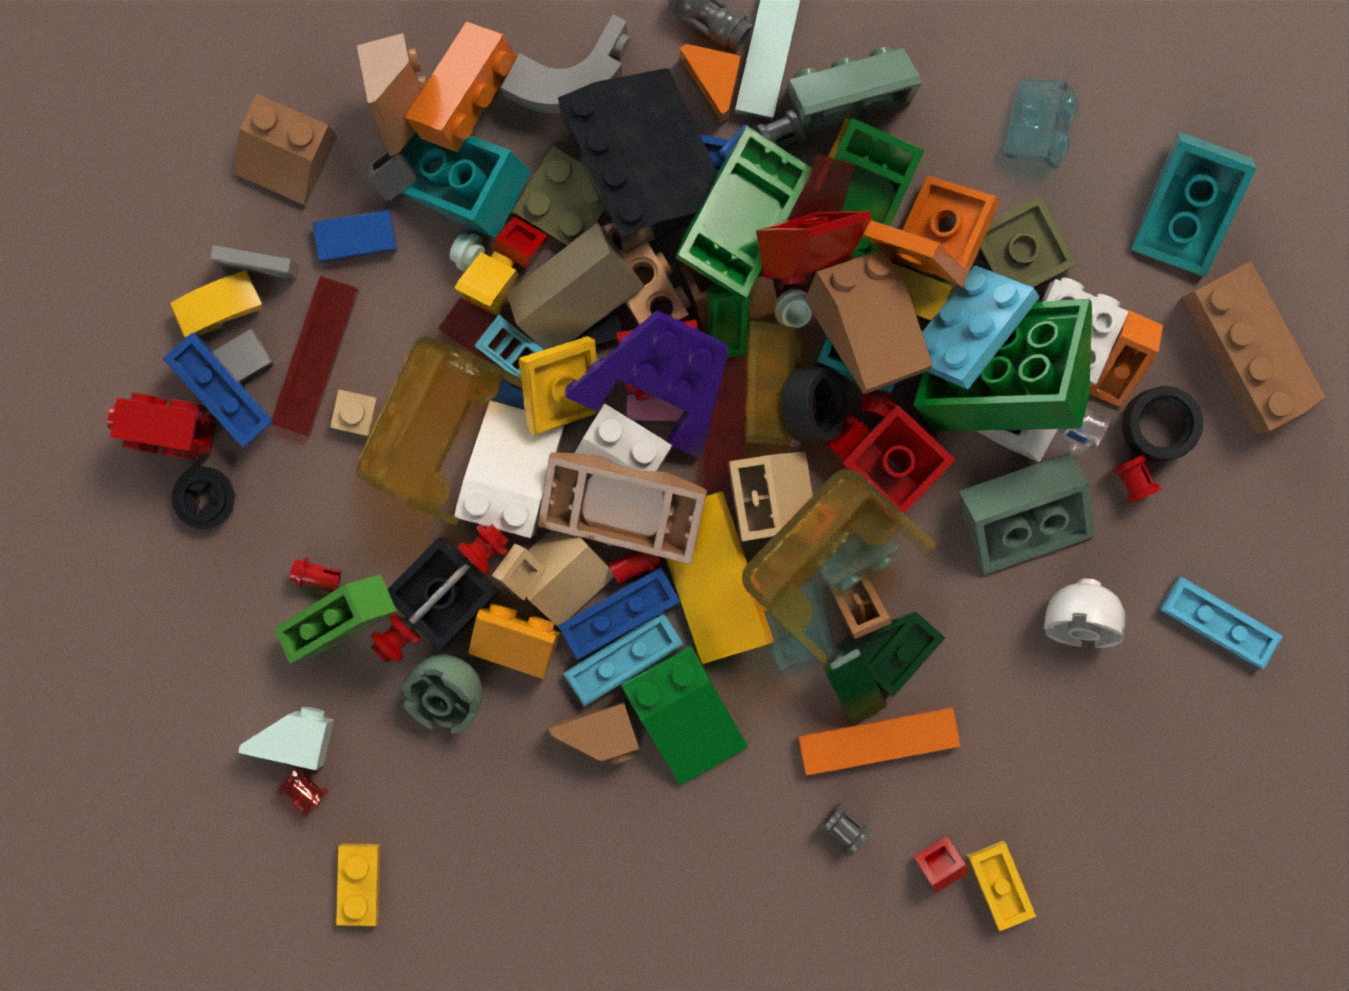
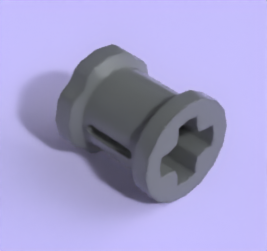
(783, 131)
(844, 829)

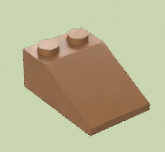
(870, 320)

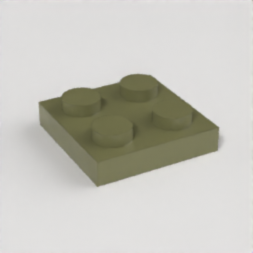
(560, 199)
(1026, 245)

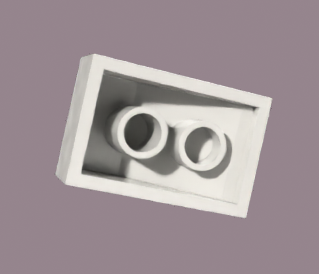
(623, 442)
(507, 472)

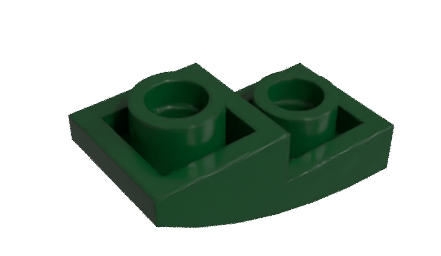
(854, 686)

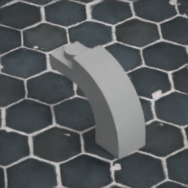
(540, 86)

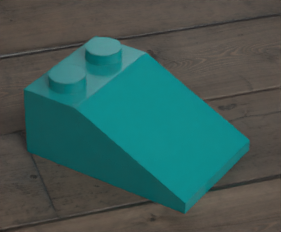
(466, 186)
(1193, 203)

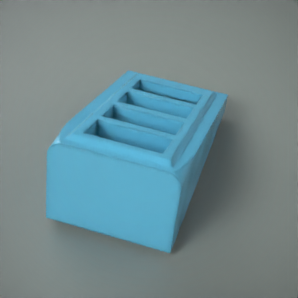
(489, 335)

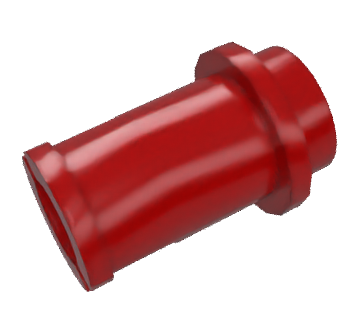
(633, 565)
(314, 575)

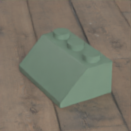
(853, 88)
(1028, 513)

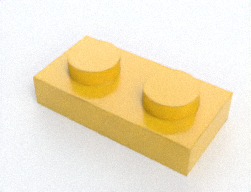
(358, 884)
(1001, 885)

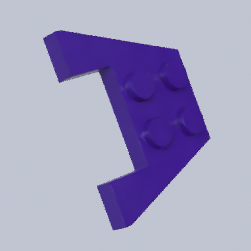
(669, 363)

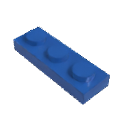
(218, 390)
(619, 613)

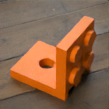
(921, 243)

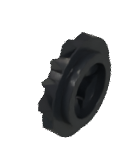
(187, 505)

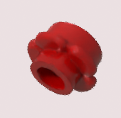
(877, 404)

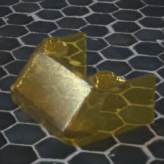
(423, 421)
(811, 536)

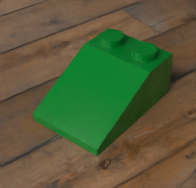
(684, 714)

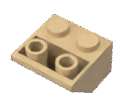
(768, 492)

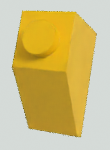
(488, 282)

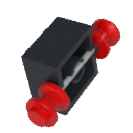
(440, 593)

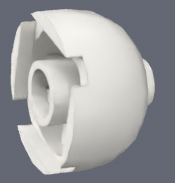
(1085, 613)

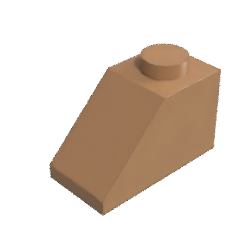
(600, 733)

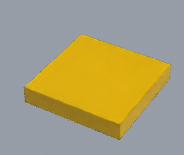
(544, 384)

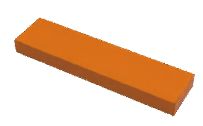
(879, 741)

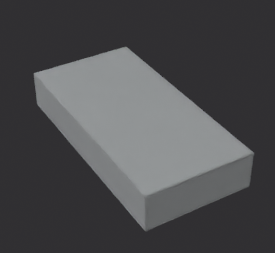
(254, 262)
(244, 356)

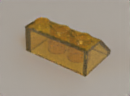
(769, 362)

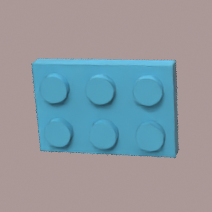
(975, 324)

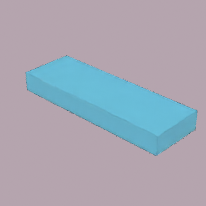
(1220, 622)
(623, 659)

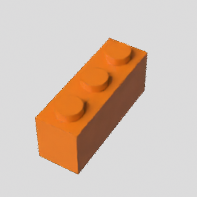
(461, 86)

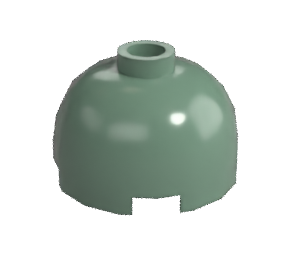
(443, 693)

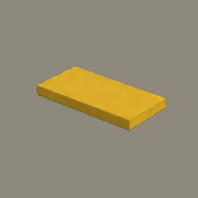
(712, 592)

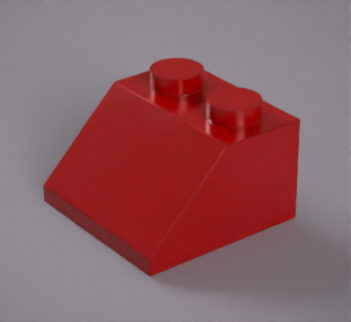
(810, 243)
(899, 459)

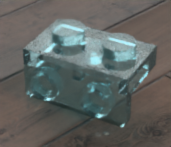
(1041, 121)
(854, 558)
(786, 650)

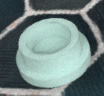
(466, 249)
(792, 309)

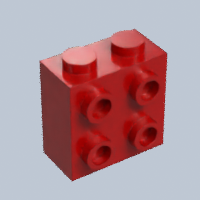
(149, 423)

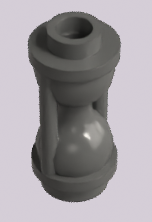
(725, 25)

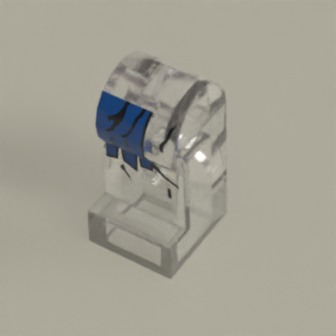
(1078, 440)

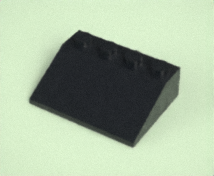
(640, 153)

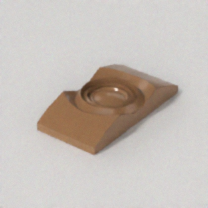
(622, 505)

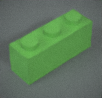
(335, 618)

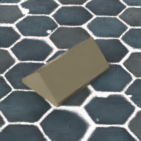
(573, 290)

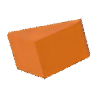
(713, 74)

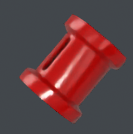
(1136, 478)

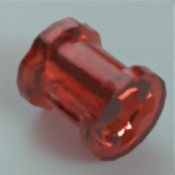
(302, 791)

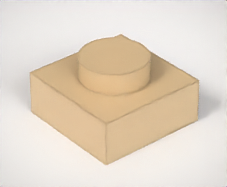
(354, 413)
(519, 572)

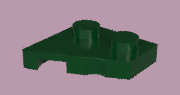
(896, 649)

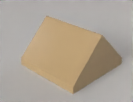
(570, 577)

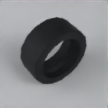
(798, 408)
(1191, 413)

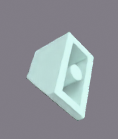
(294, 740)

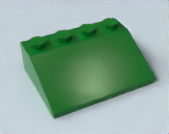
(1029, 384)

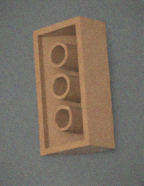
(1253, 349)

